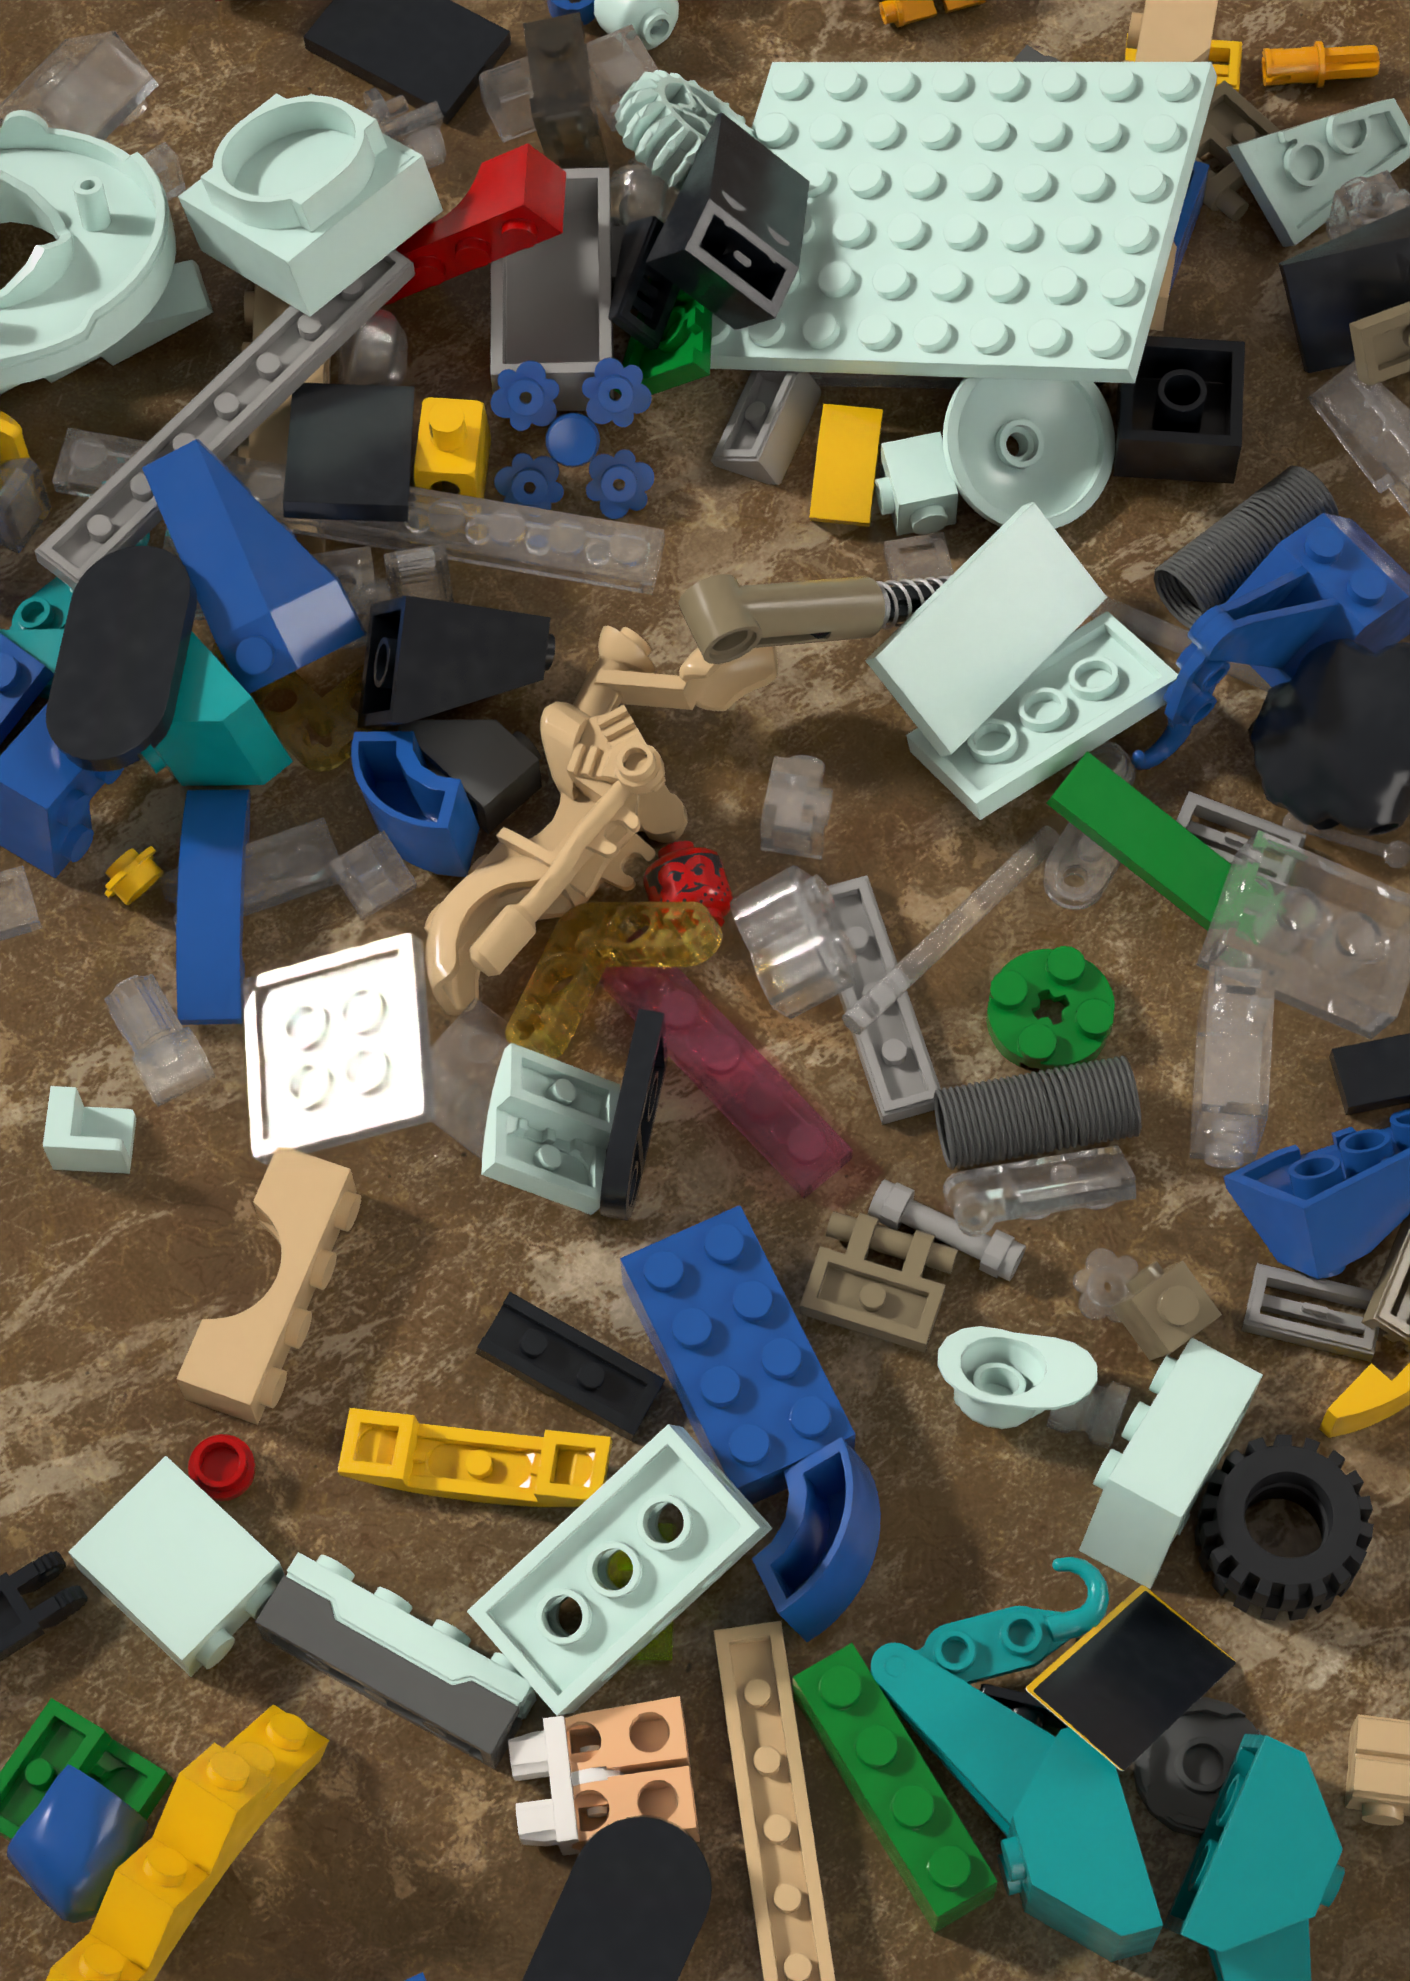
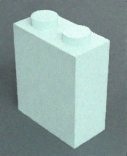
(178, 1567)

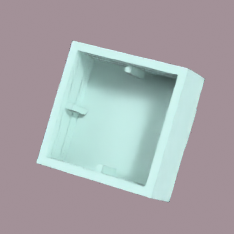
(308, 198)

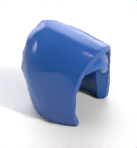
(75, 1844)

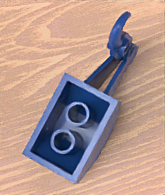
(1308, 591)

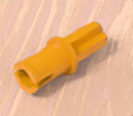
(1318, 64)

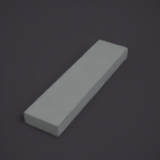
(893, 1045)

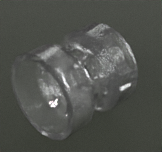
(1096, 1414)

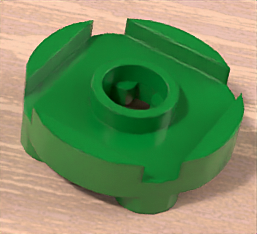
(1064, 978)

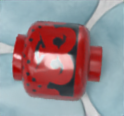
(689, 875)

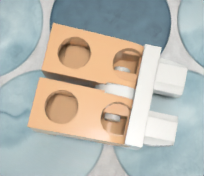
(605, 1770)

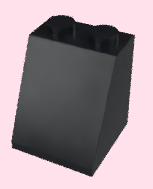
(445, 655)

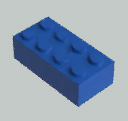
(734, 1352)

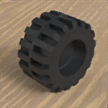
(1295, 1476)

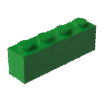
(894, 1787)

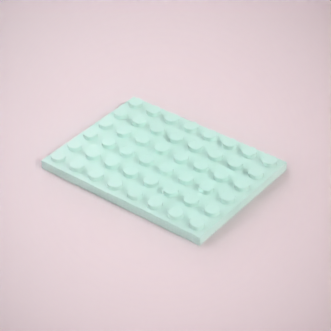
(976, 215)

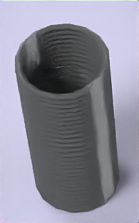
(1231, 549)
(1016, 1116)

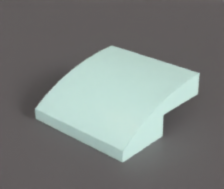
(549, 1128)

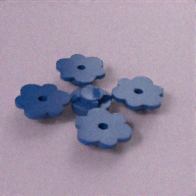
(573, 437)

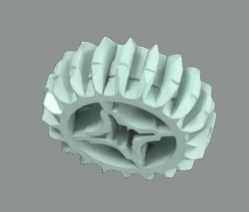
(668, 121)

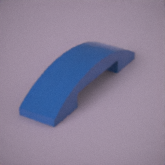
(211, 907)

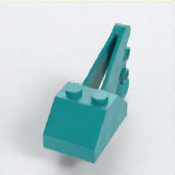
(216, 724)
(1052, 1796)
(1260, 1867)

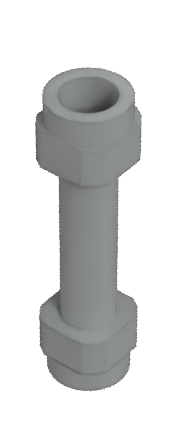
(896, 1205)

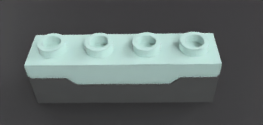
(397, 1659)

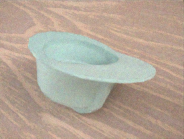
(1013, 1376)

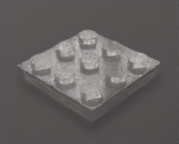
(338, 1048)

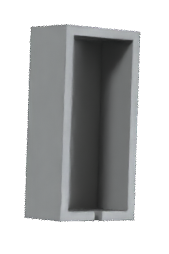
(558, 295)

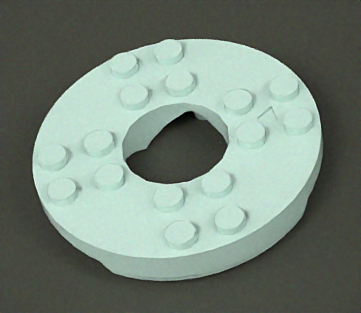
(108, 254)

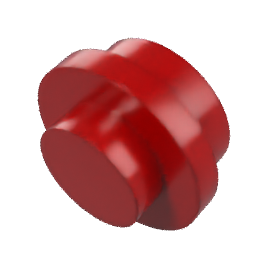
(222, 1467)

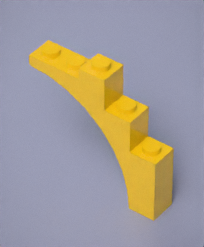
(202, 1830)

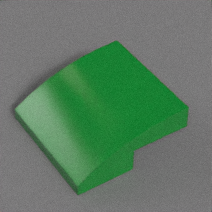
(65, 1739)

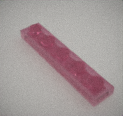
(733, 1074)

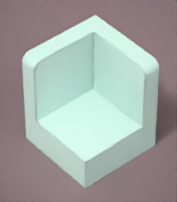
(87, 1136)

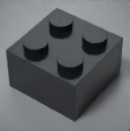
(1182, 412)

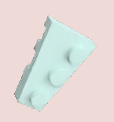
(1303, 165)

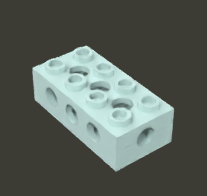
(574, 1562)

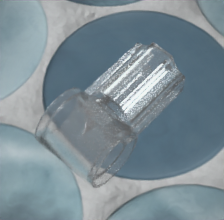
(163, 1050)

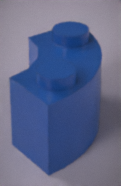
(418, 810)
(824, 1541)

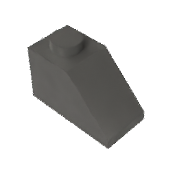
(493, 764)

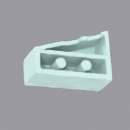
(1167, 1459)

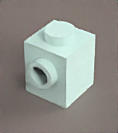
(916, 485)

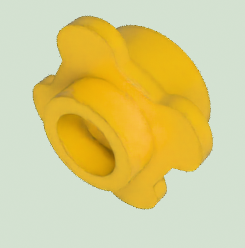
(132, 875)

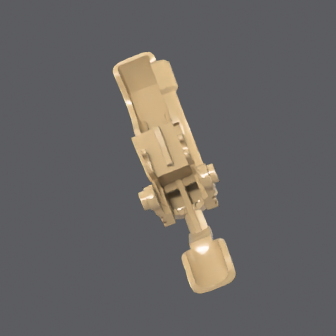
(608, 793)

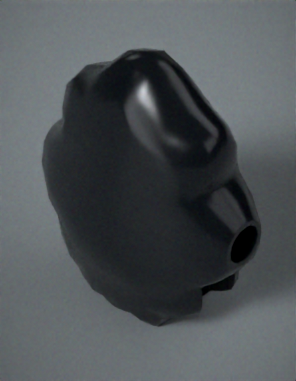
(1339, 738)

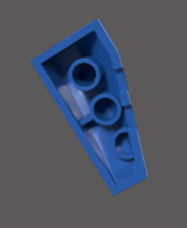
(253, 580)
(1330, 1202)

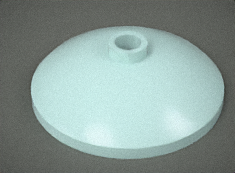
(1061, 438)

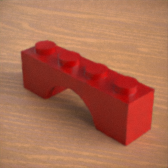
(507, 209)

